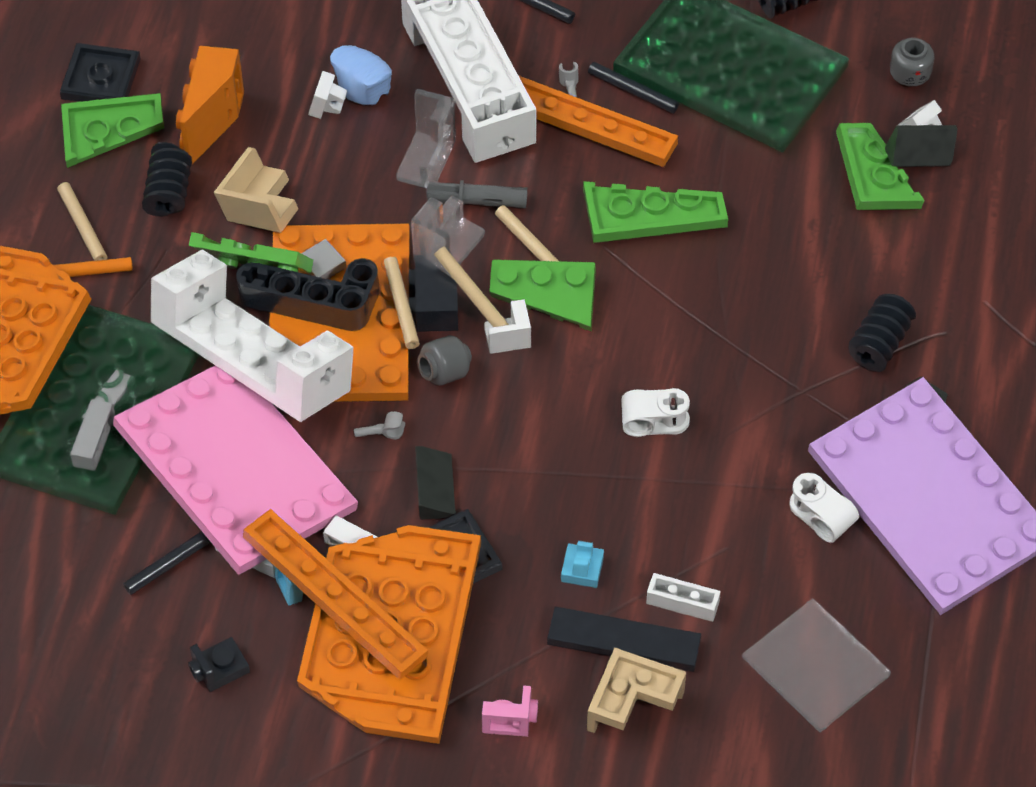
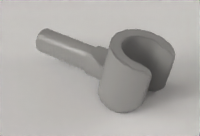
(569, 78)
(392, 428)

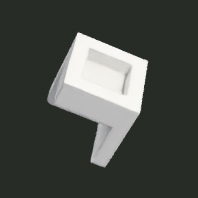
(512, 336)

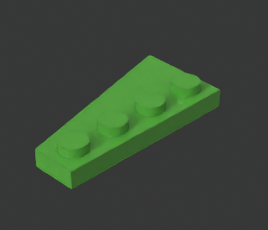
(632, 213)

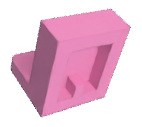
(508, 718)

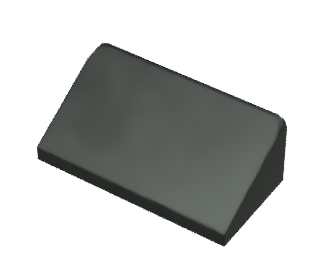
(922, 145)
(434, 483)

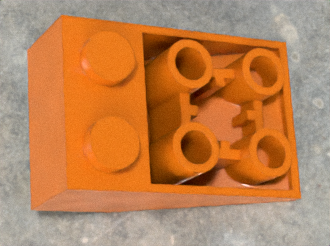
(210, 99)

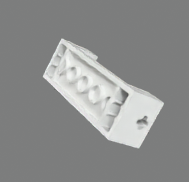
(477, 72)
(194, 309)

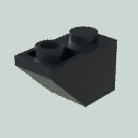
(435, 298)

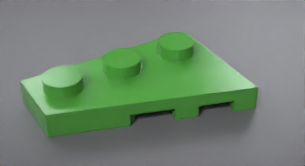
(108, 123)
(870, 173)
(237, 253)
(550, 287)

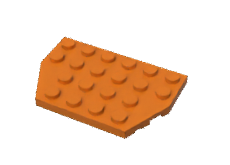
(36, 322)
(425, 586)

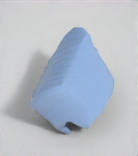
(361, 74)

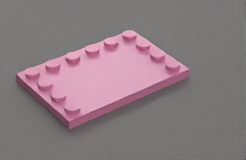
(231, 461)

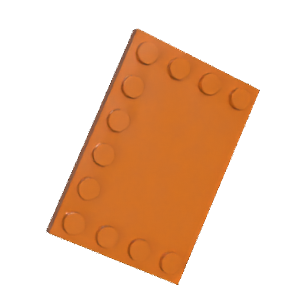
(379, 349)

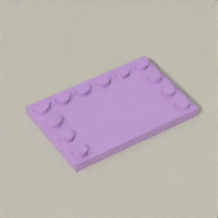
(930, 494)

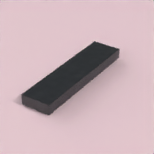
(603, 633)

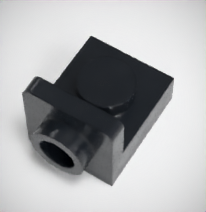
(218, 664)

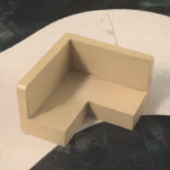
(251, 194)
(629, 679)

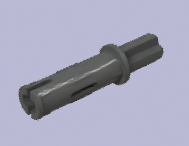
(479, 194)

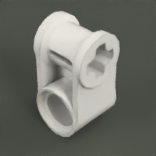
(652, 412)
(822, 509)

